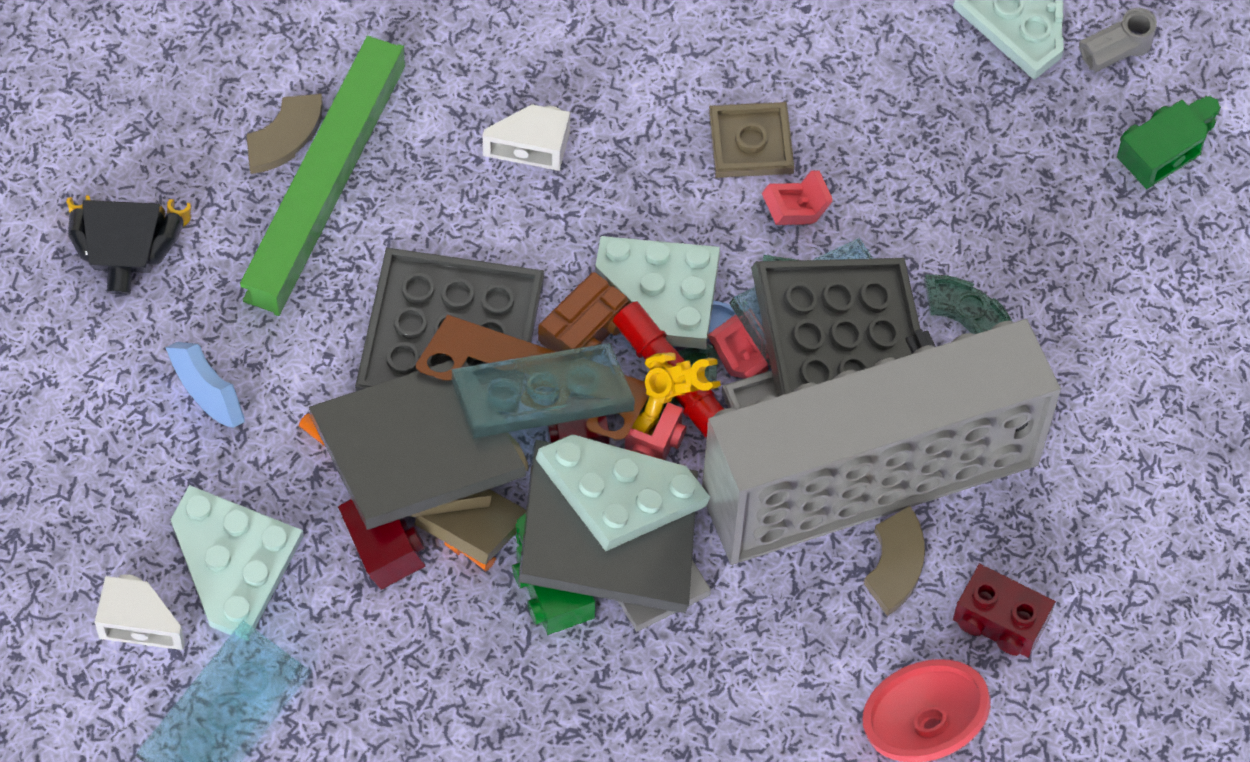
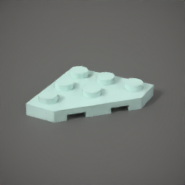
(1020, 28)
(668, 281)
(618, 489)
(232, 556)

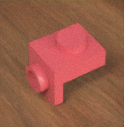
(798, 202)
(737, 349)
(667, 434)

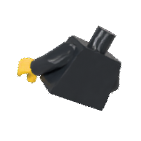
(124, 236)

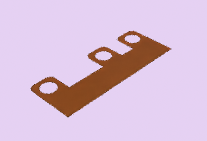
(465, 339)

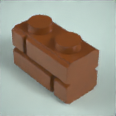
(583, 316)

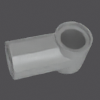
(1118, 41)

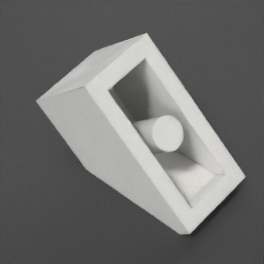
(530, 137)
(136, 614)

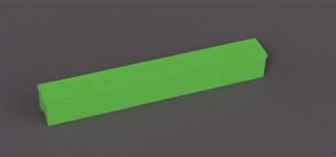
(323, 175)

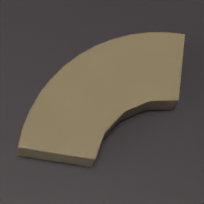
(286, 134)
(900, 560)

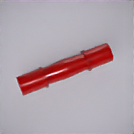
(650, 340)

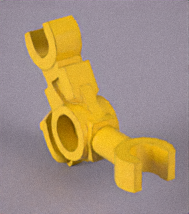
(666, 382)

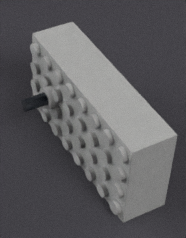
(878, 439)

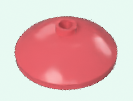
(926, 710)

